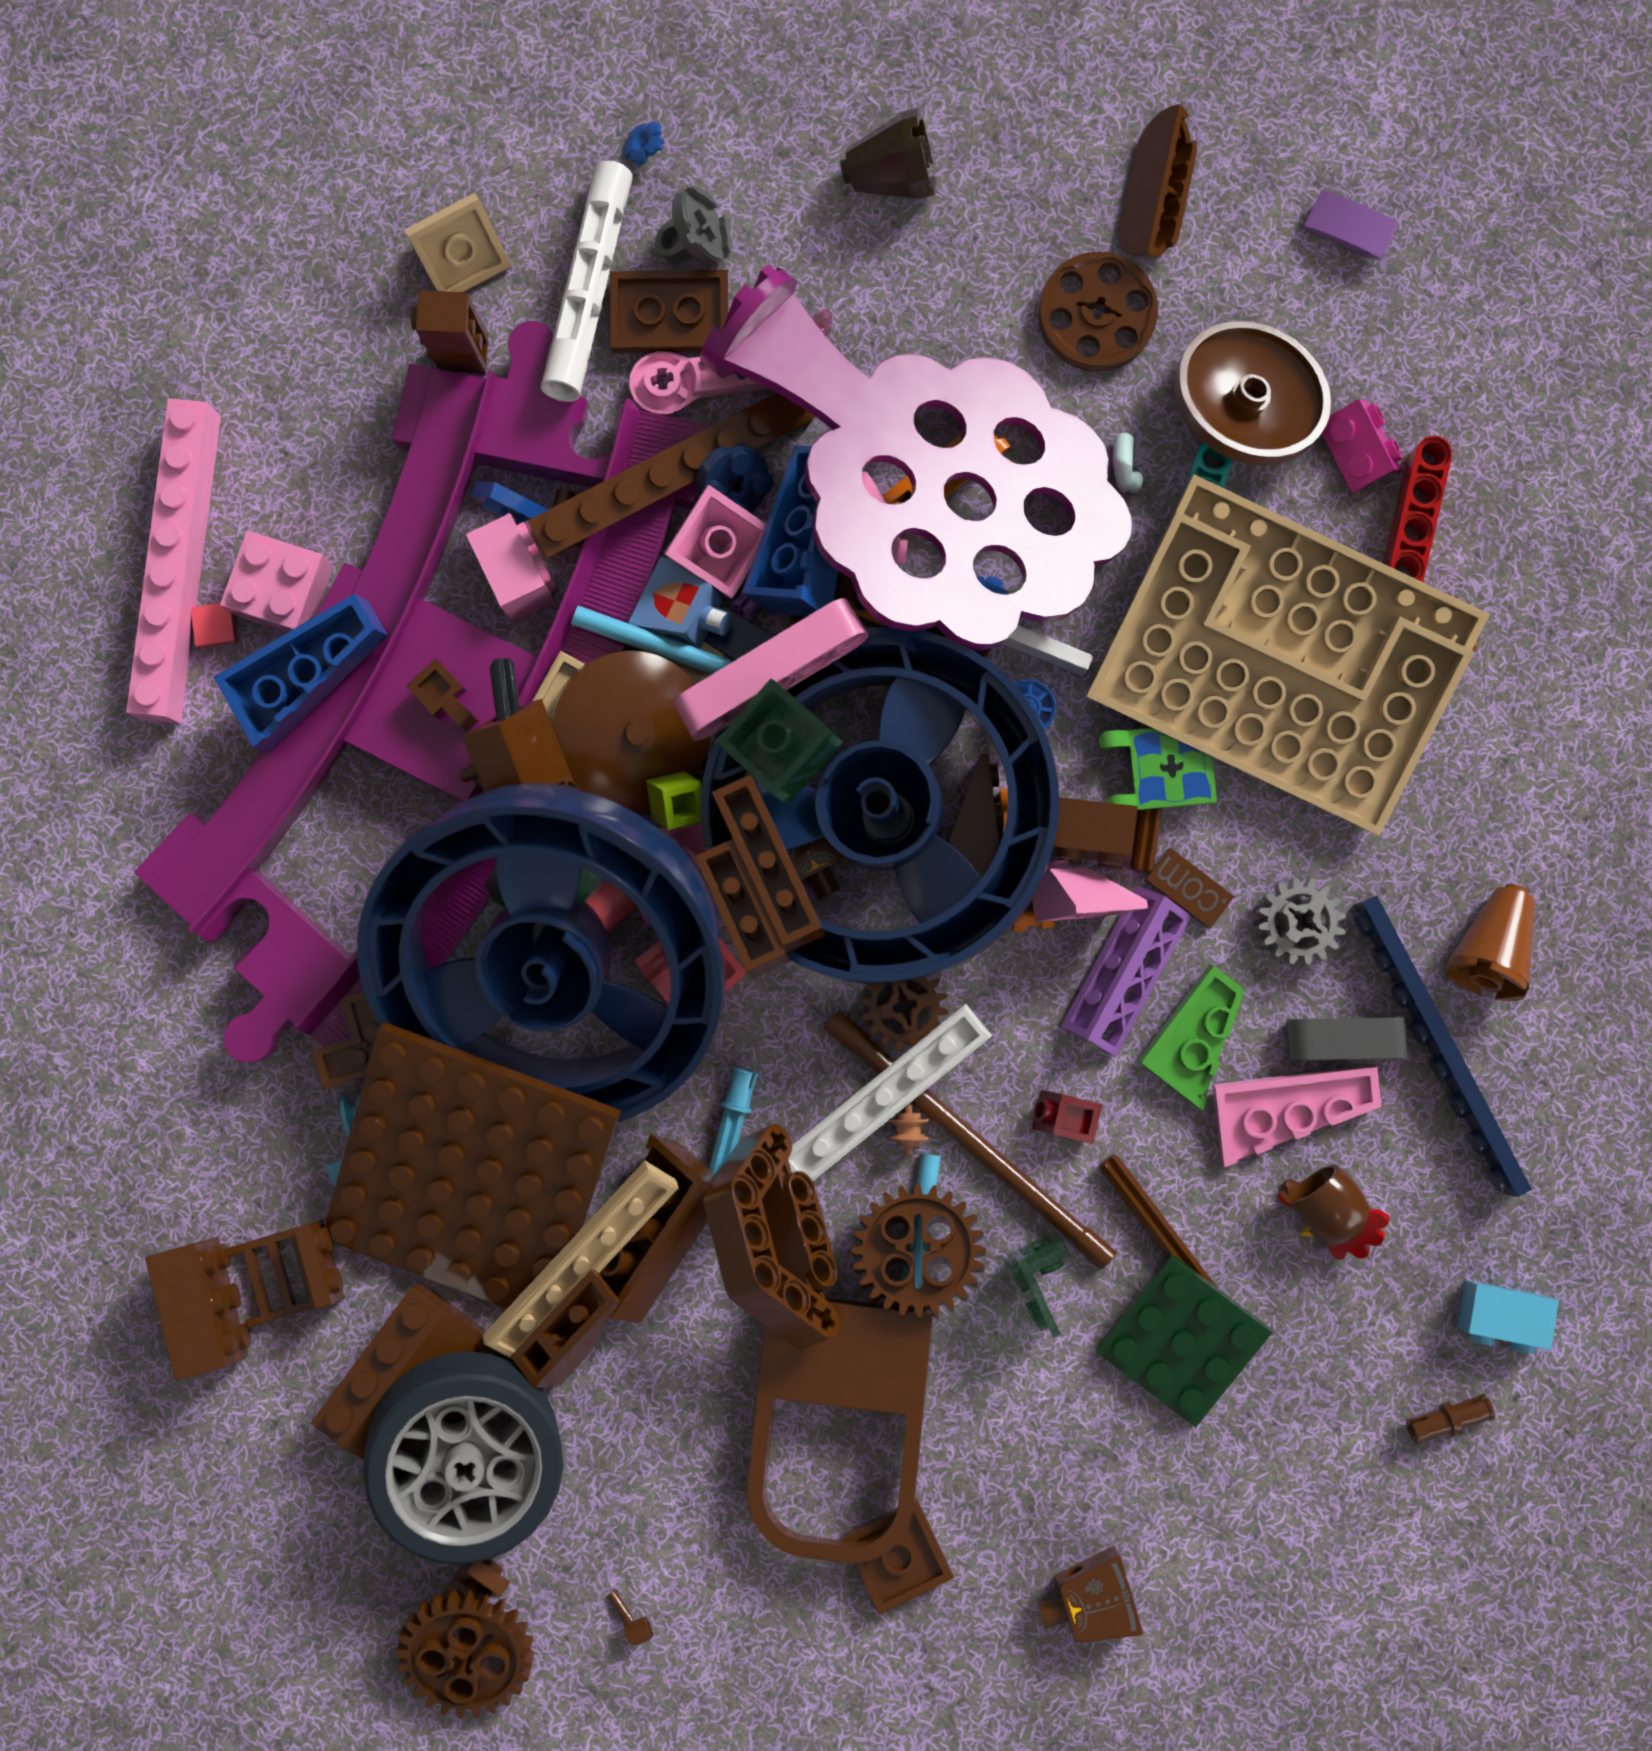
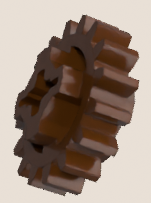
(886, 1011)

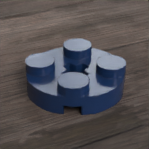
(742, 465)

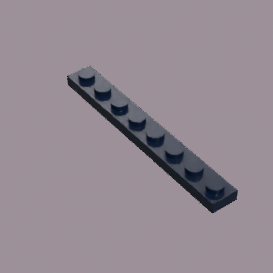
(1447, 1061)

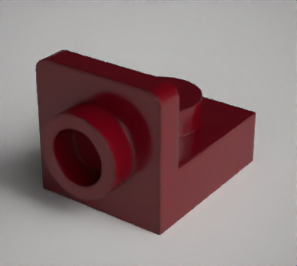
(1066, 1116)

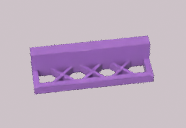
(1121, 967)

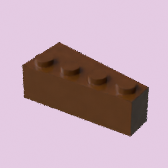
(658, 1248)

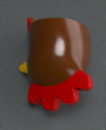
(1335, 1212)

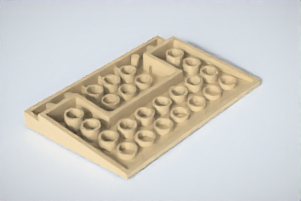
(1287, 655)

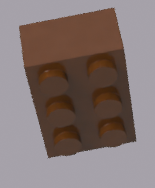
(198, 1307)

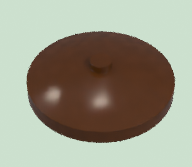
(1252, 393)
(622, 726)

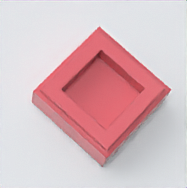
(213, 626)

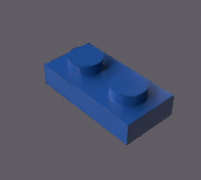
(503, 501)

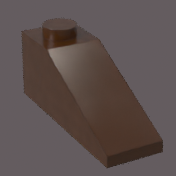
(567, 1333)

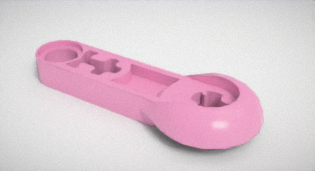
(689, 382)

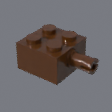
(1095, 833)

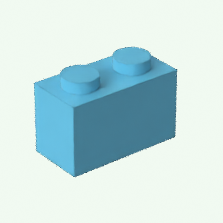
(1507, 1315)

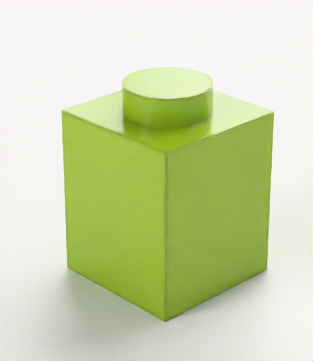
(675, 800)

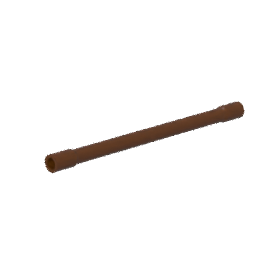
(1082, 1237)

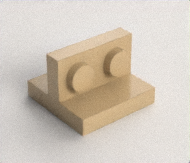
(458, 246)

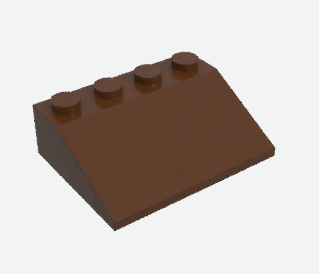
(415, 1332)

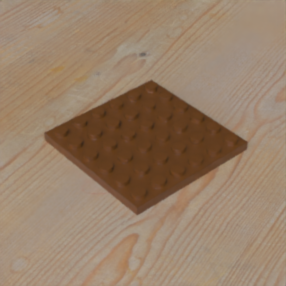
(465, 1167)

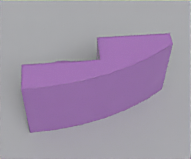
(1352, 224)

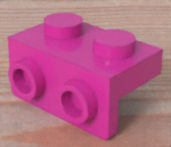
(1361, 445)

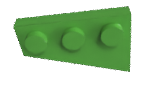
(1192, 1038)

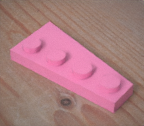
(1279, 1108)

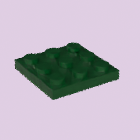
(1183, 1340)

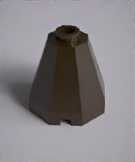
(892, 159)

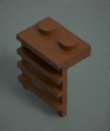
(316, 1265)

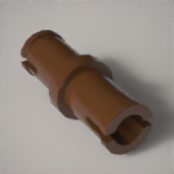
(1450, 1419)

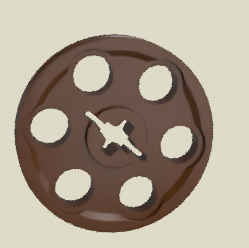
(1103, 330)

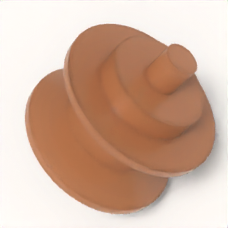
(908, 1129)

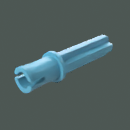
(736, 1106)

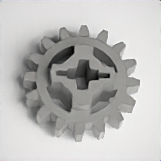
(1315, 932)

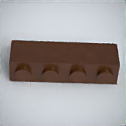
(768, 863)

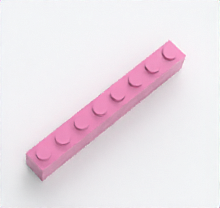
(173, 561)

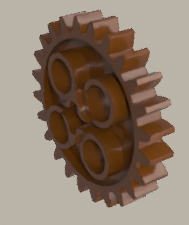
(954, 1251)
(465, 1653)

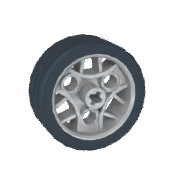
(462, 1459)

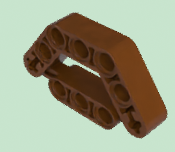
(773, 1239)

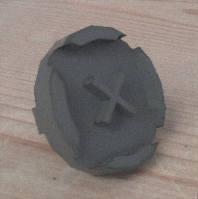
(698, 228)

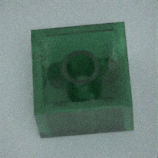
(779, 741)

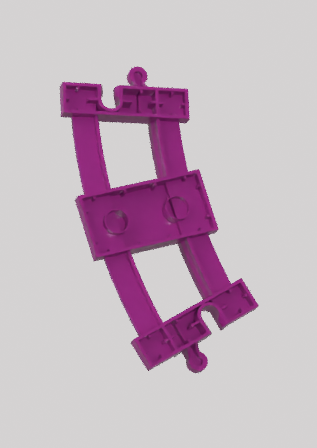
(448, 428)

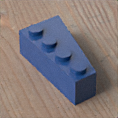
(788, 568)
(298, 670)

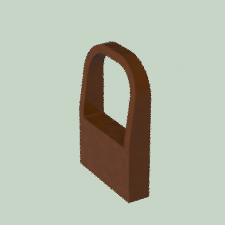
(868, 1365)

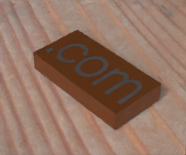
(1189, 888)

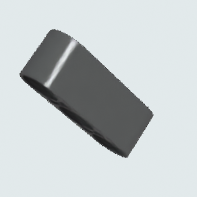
(1347, 1038)

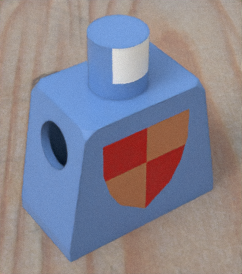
(680, 606)

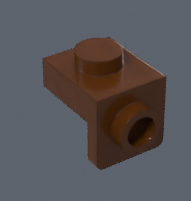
(481, 1577)

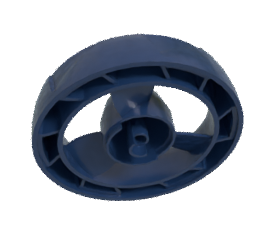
(917, 722)
(548, 949)

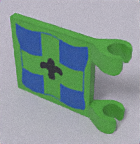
(1163, 770)

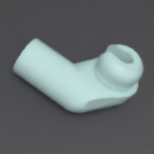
(1122, 463)

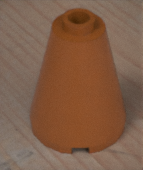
(1497, 946)

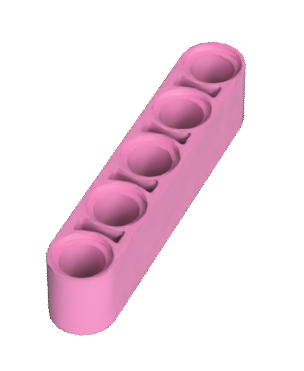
(784, 658)

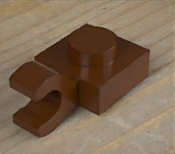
(440, 692)

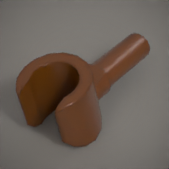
(635, 1630)

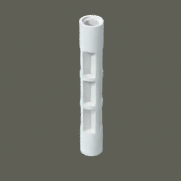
(586, 282)

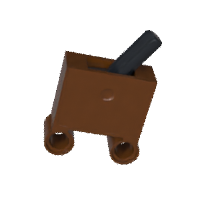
(516, 743)

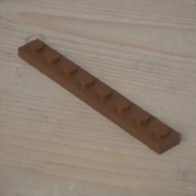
(660, 474)

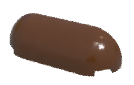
(1158, 185)

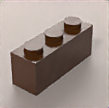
(451, 331)
(742, 909)

